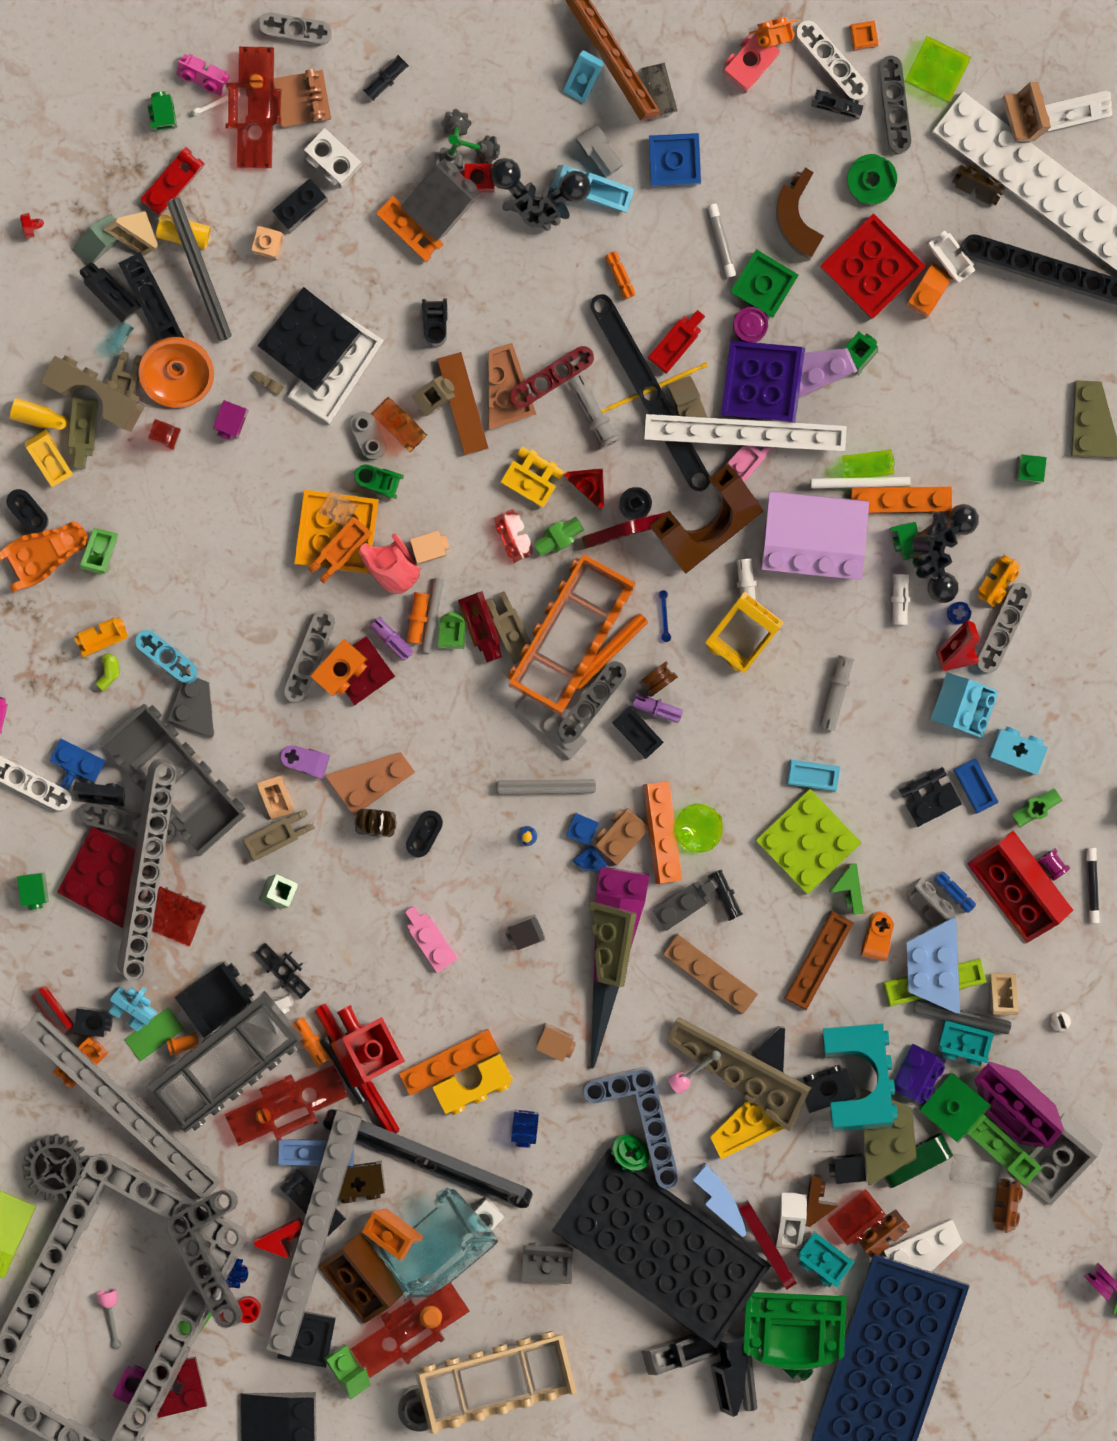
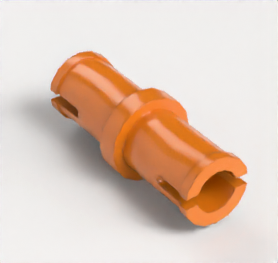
(417, 617)
(311, 1042)

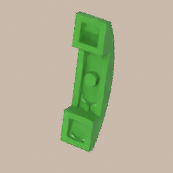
(1005, 1150)

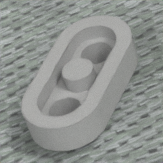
(367, 435)

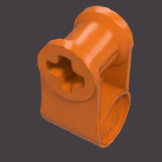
(876, 941)

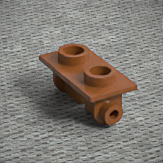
(1007, 1215)
(893, 1227)

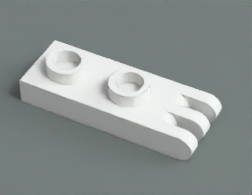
(1079, 110)

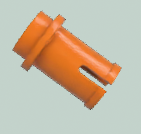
(182, 1043)

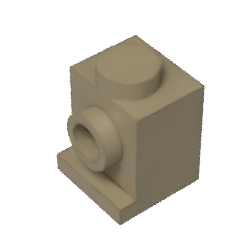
(428, 398)

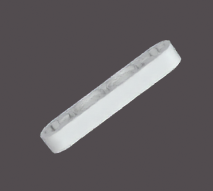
(828, 63)
(26, 785)

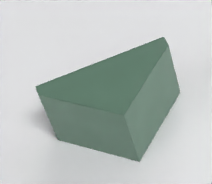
(96, 241)

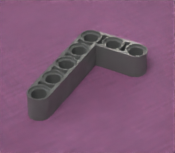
(204, 1256)

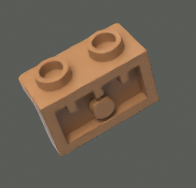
(621, 836)

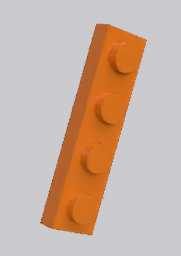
(905, 499)
(661, 832)
(449, 1062)

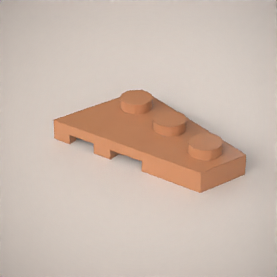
(503, 377)

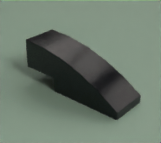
(676, 1354)
(730, 1373)

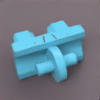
(133, 1003)

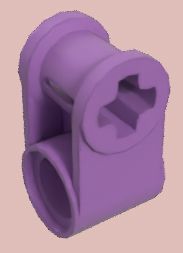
(309, 762)

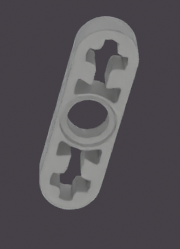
(315, 24)

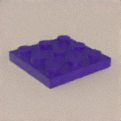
(763, 381)

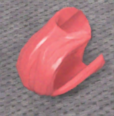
(391, 565)

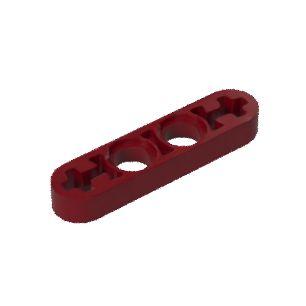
(551, 377)
(767, 1244)

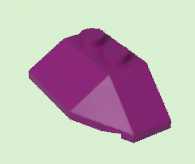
(1019, 1106)

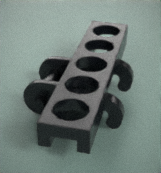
(290, 972)

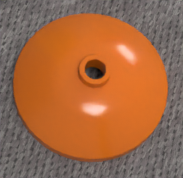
(174, 385)

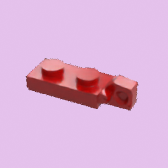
(676, 342)

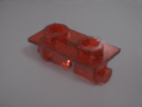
(516, 546)

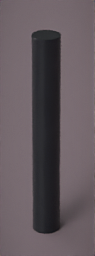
(356, 1092)

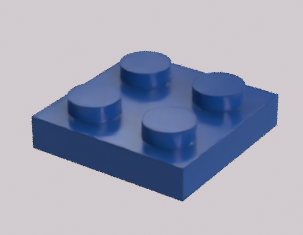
(674, 159)

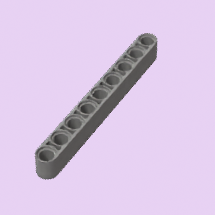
(141, 859)

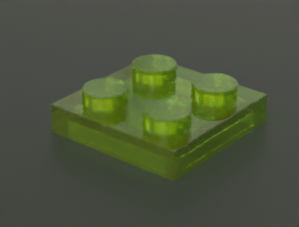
(937, 69)

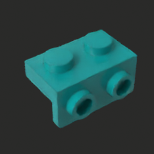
(965, 1042)
(824, 1259)

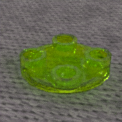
(698, 828)

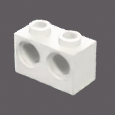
(336, 154)

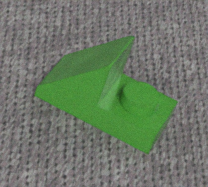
(99, 551)
(850, 881)
(347, 1371)

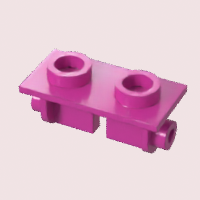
(191, 70)

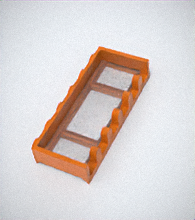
(571, 633)

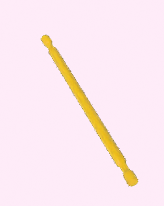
(650, 389)

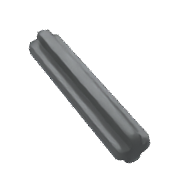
(749, 1394)

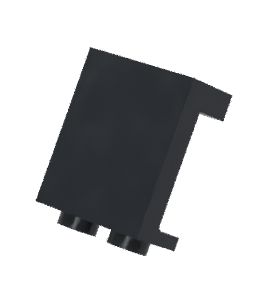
(215, 998)

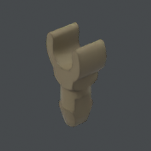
(267, 382)

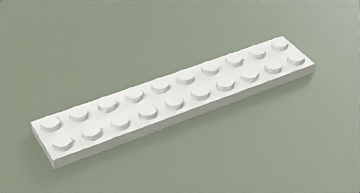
(1032, 177)

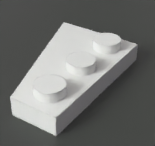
(927, 1247)

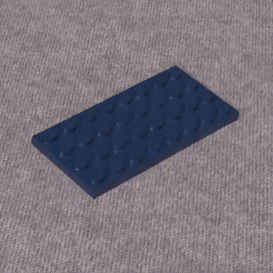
(891, 1354)

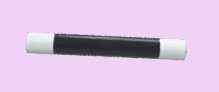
(1092, 885)

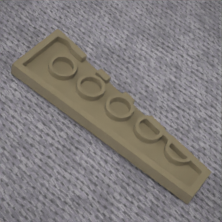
(759, 1082)

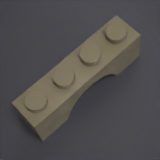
(117, 407)

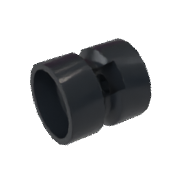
(635, 503)

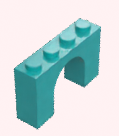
(869, 1044)

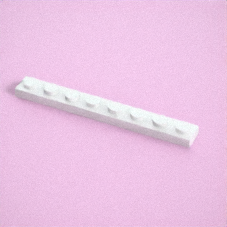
(745, 432)

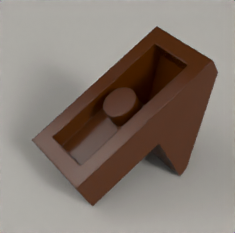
(816, 1208)

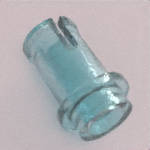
(119, 337)

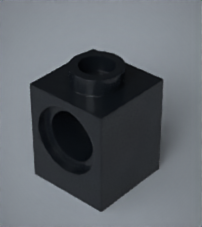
(83, 1027)
(848, 1168)

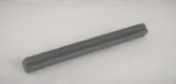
(199, 269)

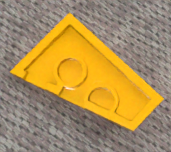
(743, 1129)

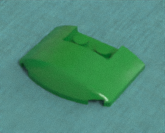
(795, 1329)

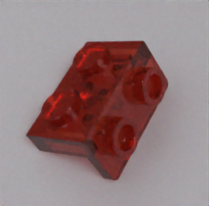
(857, 1217)

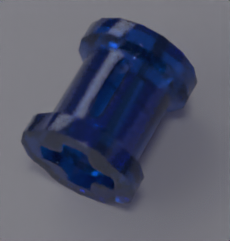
(964, 608)

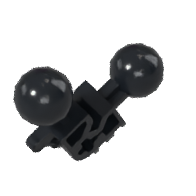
(573, 188)
(930, 547)

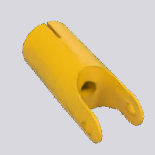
(36, 415)

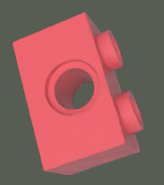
(745, 75)

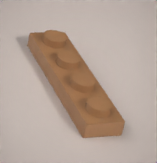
(710, 974)

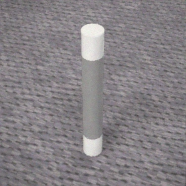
(721, 240)

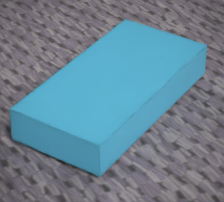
(813, 775)

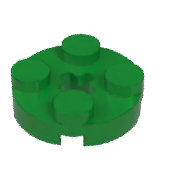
(859, 172)

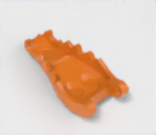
(40, 554)

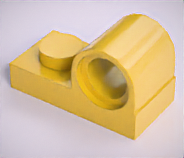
(48, 458)

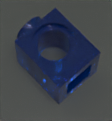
(524, 1128)

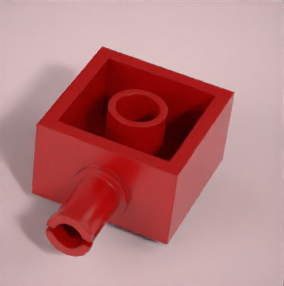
(365, 1049)

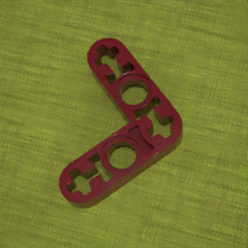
(619, 531)

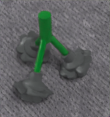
(456, 124)

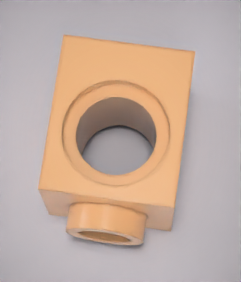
(267, 242)
(429, 547)

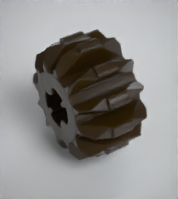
(375, 822)

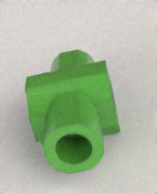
(559, 536)
(1025, 814)

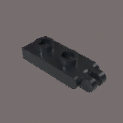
(109, 292)

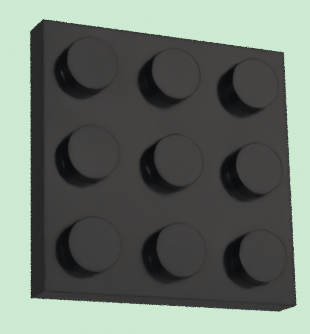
(309, 339)

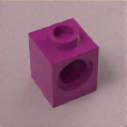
(230, 420)
(122, 1391)

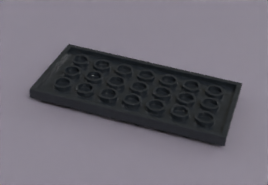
(662, 1249)

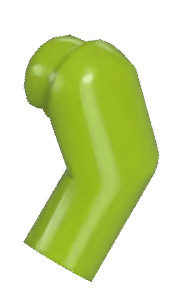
(111, 671)

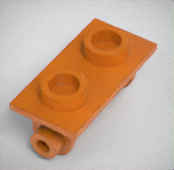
(774, 32)

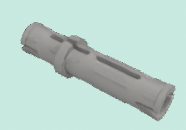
(837, 692)

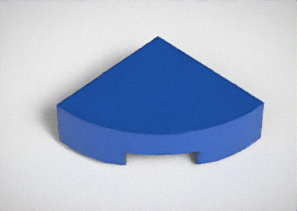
(590, 860)

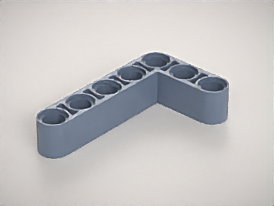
(647, 1116)

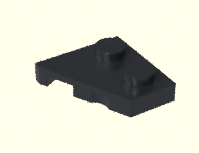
(835, 104)

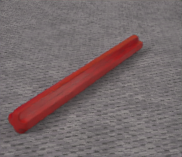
(368, 1088)

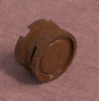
(658, 679)

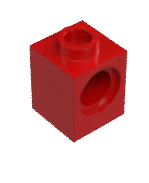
(486, 185)

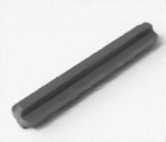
(964, 1017)

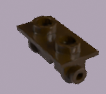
(987, 187)

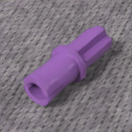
(391, 638)
(657, 708)

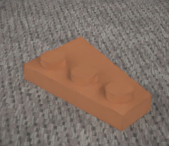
(369, 781)

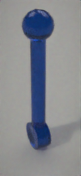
(663, 594)

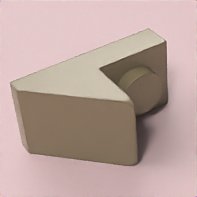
(687, 398)

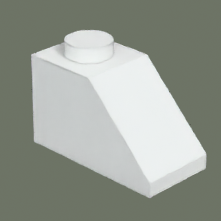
(791, 1220)

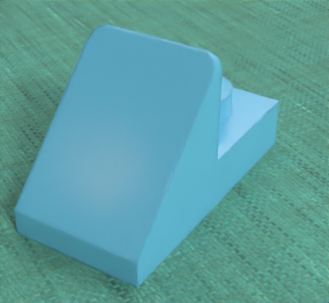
(583, 76)

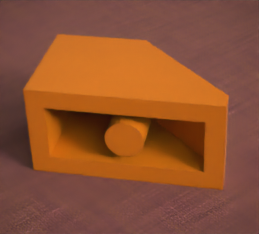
(929, 290)

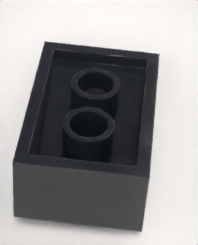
(278, 1416)

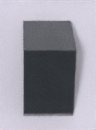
(772, 1049)

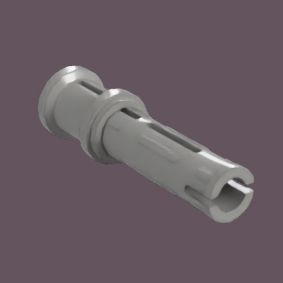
(598, 422)

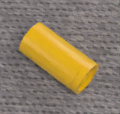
(167, 231)

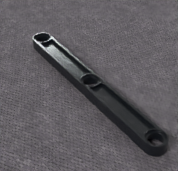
(642, 377)
(438, 1163)

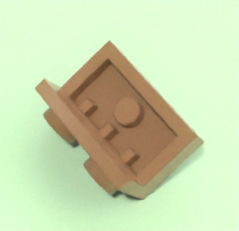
(1027, 113)

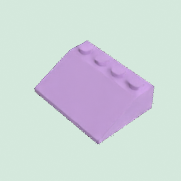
(815, 535)

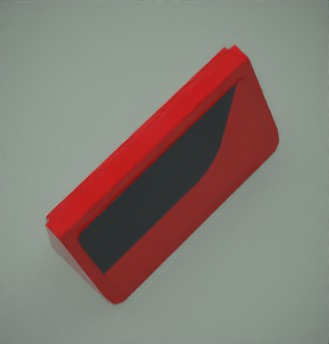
(52, 1009)

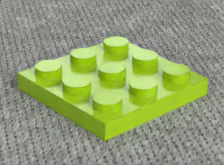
(808, 841)

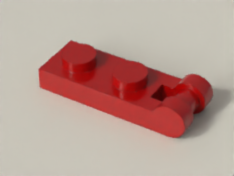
(172, 181)

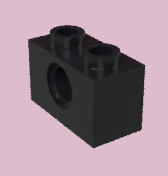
(300, 205)
(842, 1088)

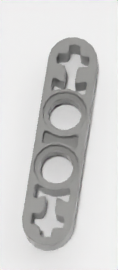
(1007, 629)
(306, 655)

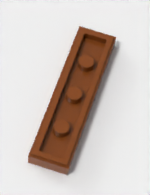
(464, 404)
(819, 960)

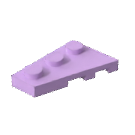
(824, 368)

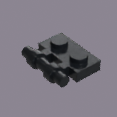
(933, 803)

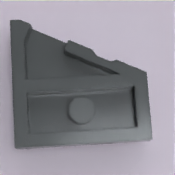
(194, 707)

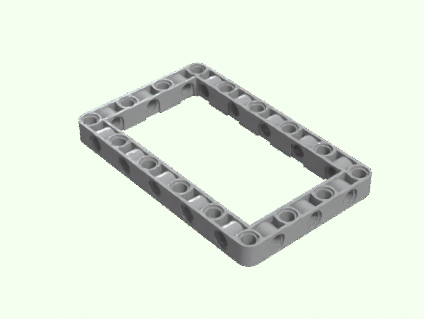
(46, 1273)

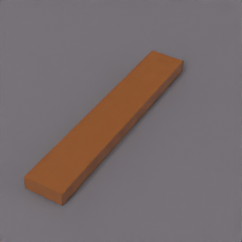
(614, 59)

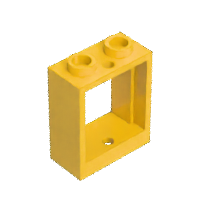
(758, 614)

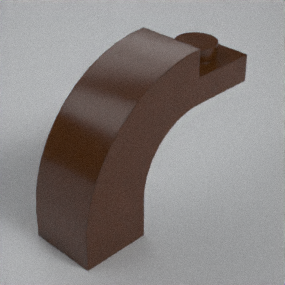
(793, 229)

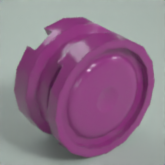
(750, 325)
(1102, 1281)

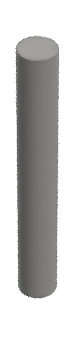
(432, 615)

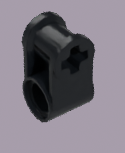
(435, 317)

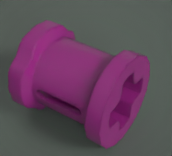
(1053, 864)

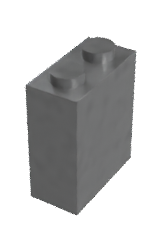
(441, 199)

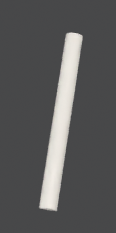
(860, 482)

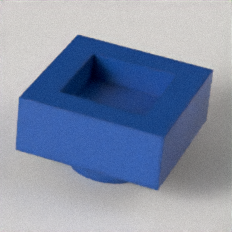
(582, 829)

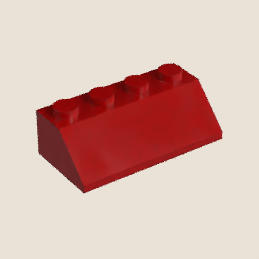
(1020, 887)

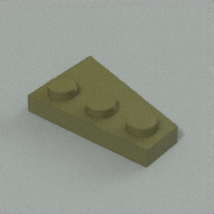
(613, 936)

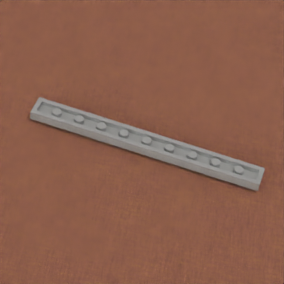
(120, 1105)
(314, 1233)

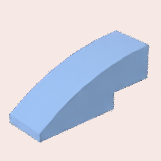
(719, 1198)

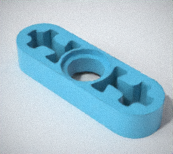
(148, 651)

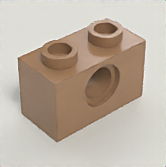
(555, 1042)

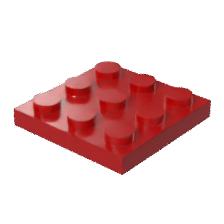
(872, 266)

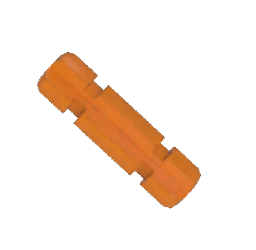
(620, 275)

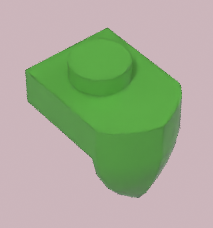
(451, 631)

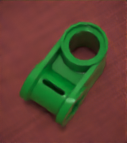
(380, 480)

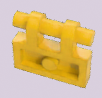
(528, 483)

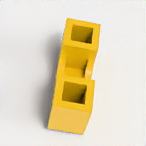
(454, 1095)

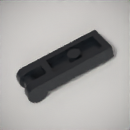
(303, 1199)

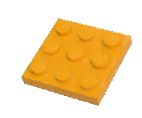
(318, 530)

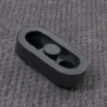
(28, 511)
(424, 833)

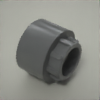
(407, 1415)

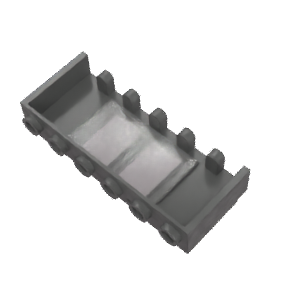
(199, 803)

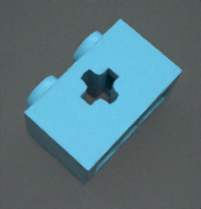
(1029, 761)

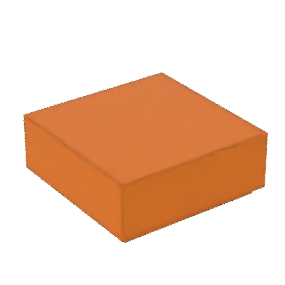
(864, 35)

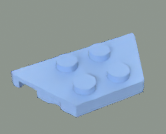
(934, 965)

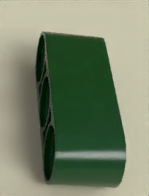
(929, 1154)

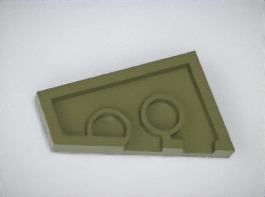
(1092, 422)

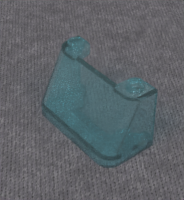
(450, 1245)

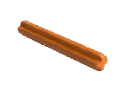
(614, 647)

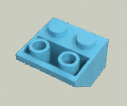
(964, 705)

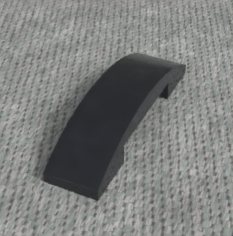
(150, 297)

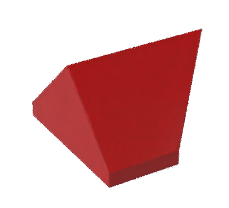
(589, 483)

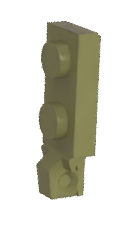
(82, 429)

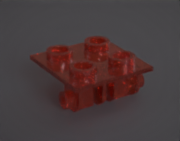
(177, 916)

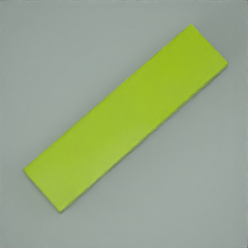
(970, 974)

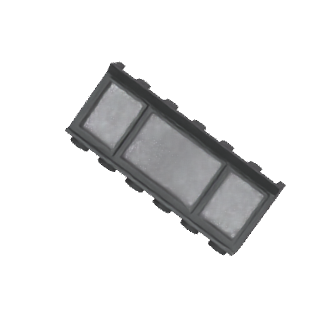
(226, 1062)

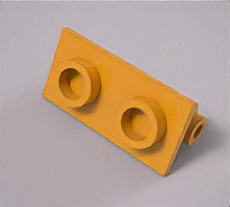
(1005, 573)
(110, 633)

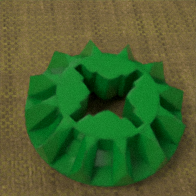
(630, 1143)

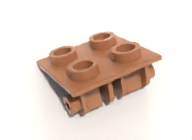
(303, 98)

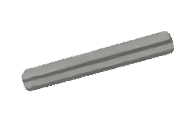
(545, 786)

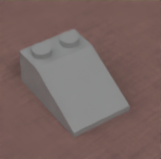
(1063, 1160)

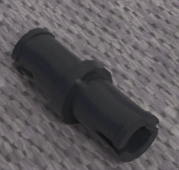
(385, 77)
(726, 896)

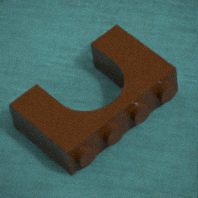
(735, 512)

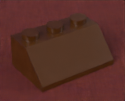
(361, 1278)

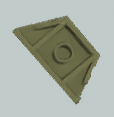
(889, 1146)

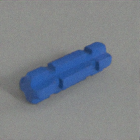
(955, 892)

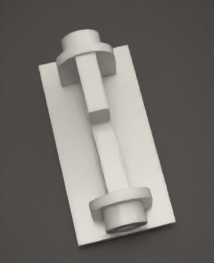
(944, 249)

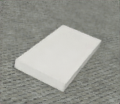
(342, 380)

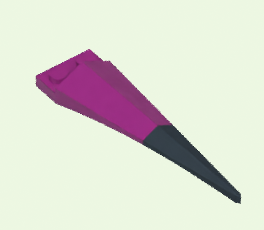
(627, 892)

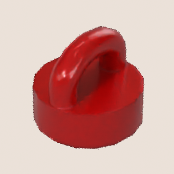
(29, 225)

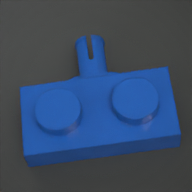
(76, 763)

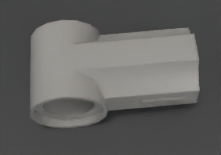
(596, 146)

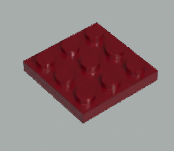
(102, 876)

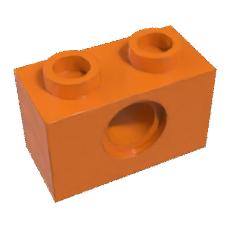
(325, 674)

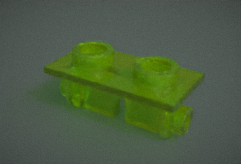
(868, 464)

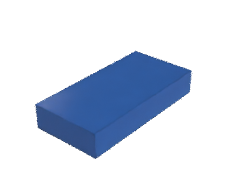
(975, 786)

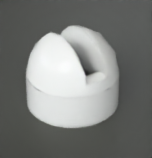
(1056, 1024)

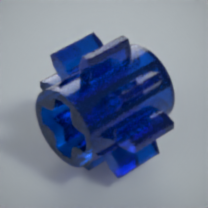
(237, 1275)

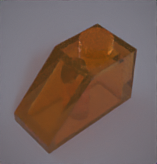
(399, 424)

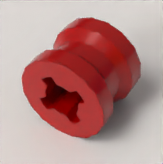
(247, 1315)

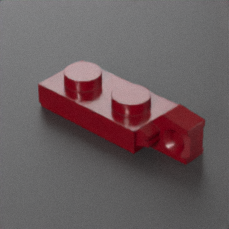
(481, 625)

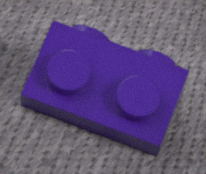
(919, 1074)

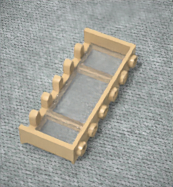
(495, 1381)

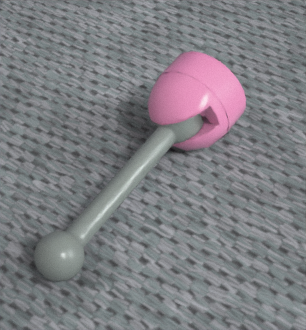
(681, 1081)
(108, 1300)

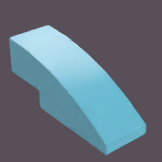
(603, 191)

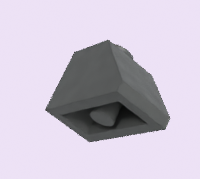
(525, 933)

